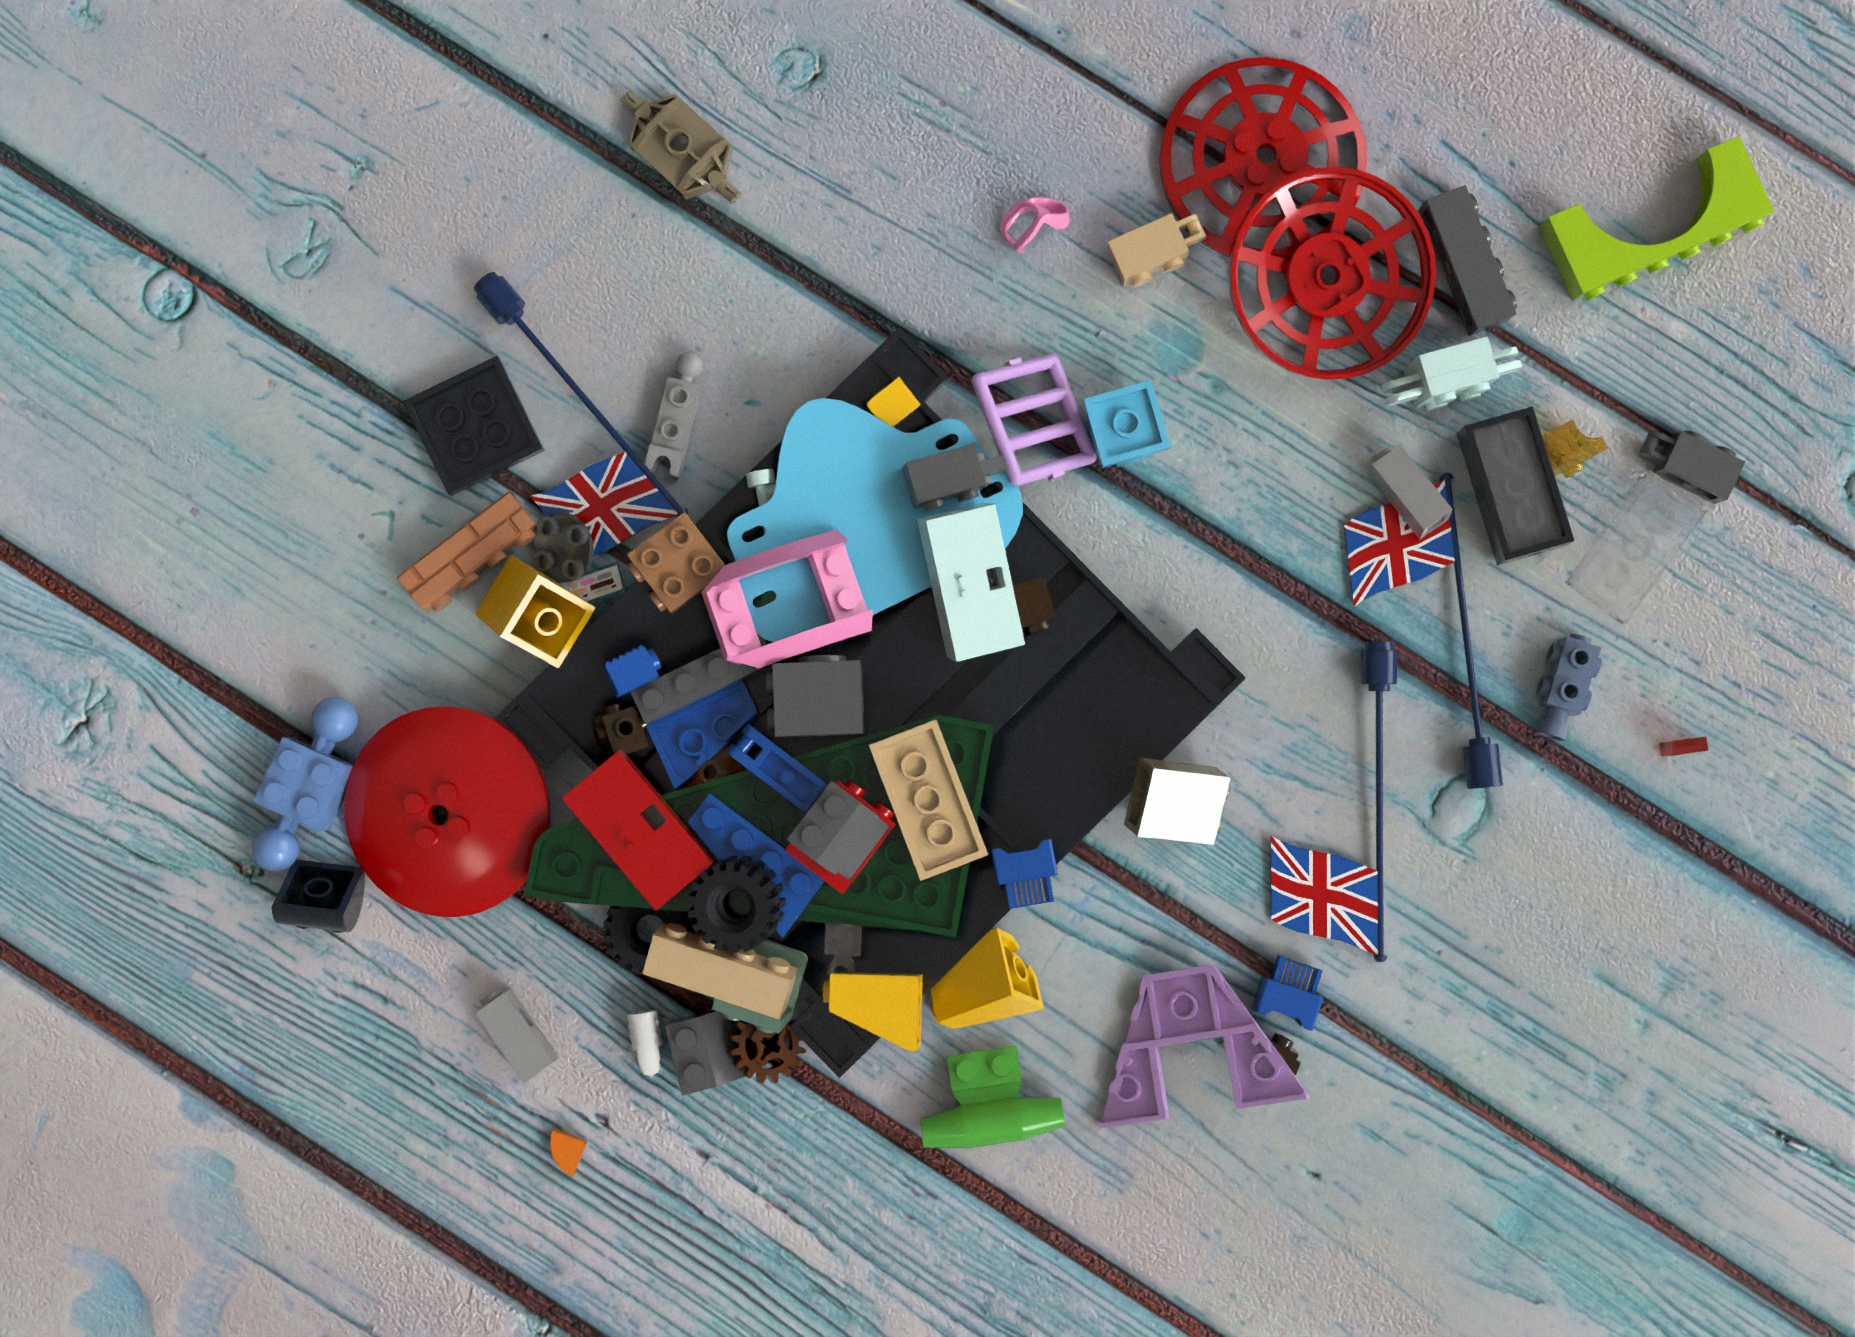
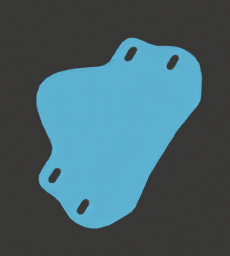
(847, 475)

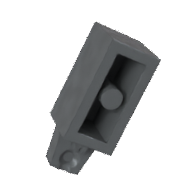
(950, 475)

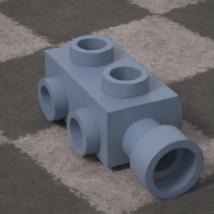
(1566, 672)

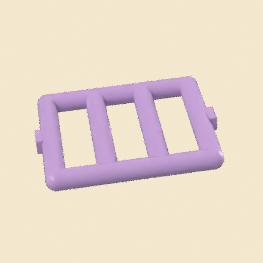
(1006, 445)

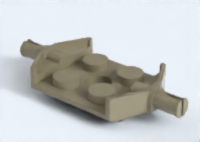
(691, 171)

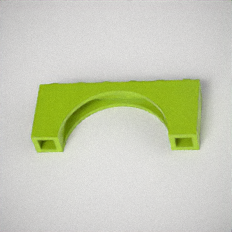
(1729, 202)

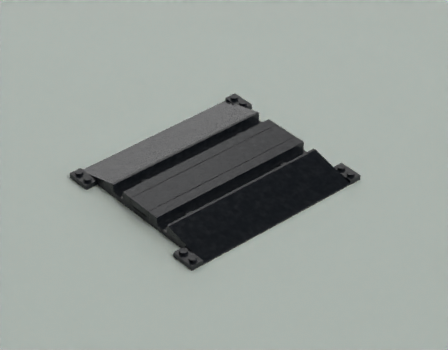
(1064, 706)

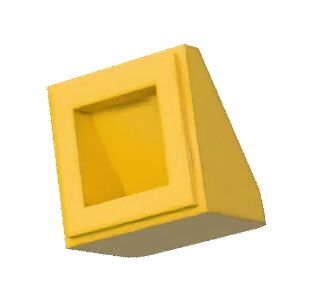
(893, 402)

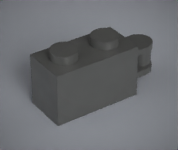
(1693, 464)

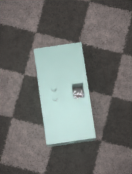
(971, 581)

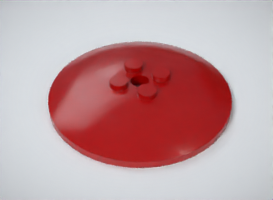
(492, 802)

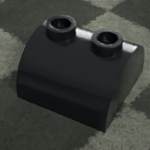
(320, 896)

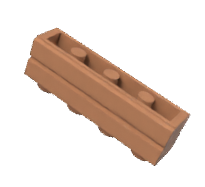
(469, 552)

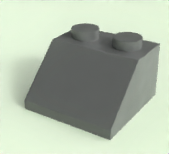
(838, 831)
(701, 1051)

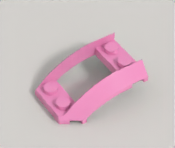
(836, 585)

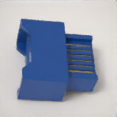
(1026, 874)
(1290, 992)

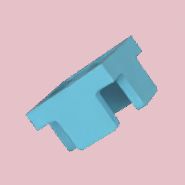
(1126, 425)

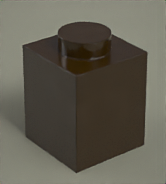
(1034, 605)

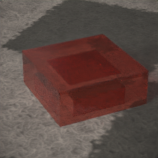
(1683, 746)

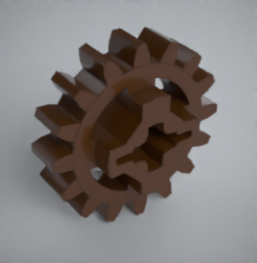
(760, 1056)

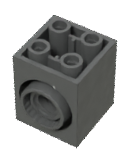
(816, 697)

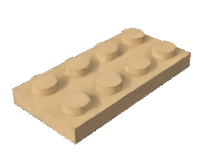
(928, 800)

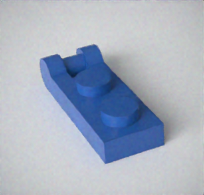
(778, 769)

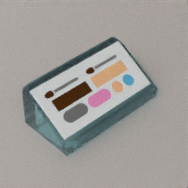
(599, 584)

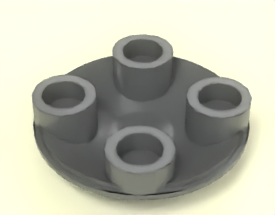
(562, 547)

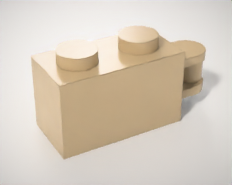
(1153, 248)

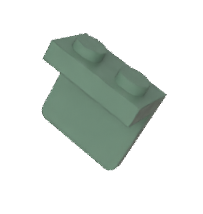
(763, 1022)

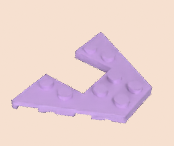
(1185, 1009)

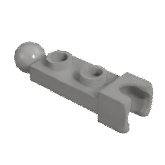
(676, 416)

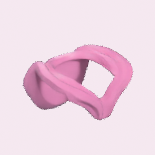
(1046, 211)

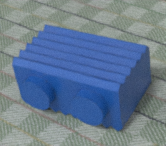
(632, 670)

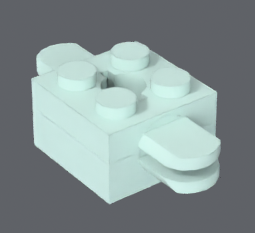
(1451, 373)

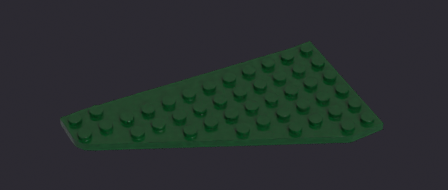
(886, 893)

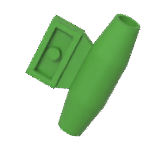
(990, 1111)

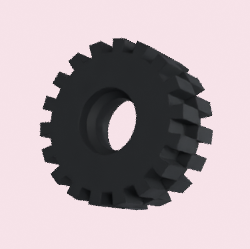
(718, 921)
(623, 935)

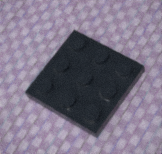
(473, 425)

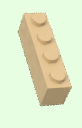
(736, 978)

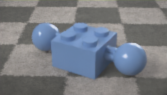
(304, 784)

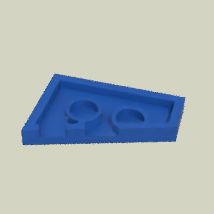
(701, 730)

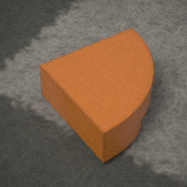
(567, 1150)

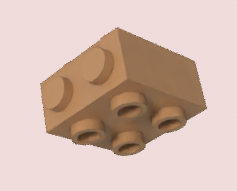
(675, 564)

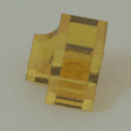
(1570, 448)

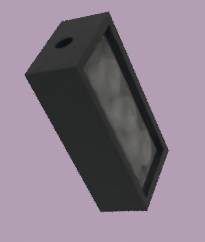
(1515, 486)

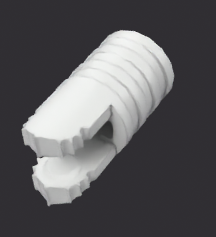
(646, 1039)

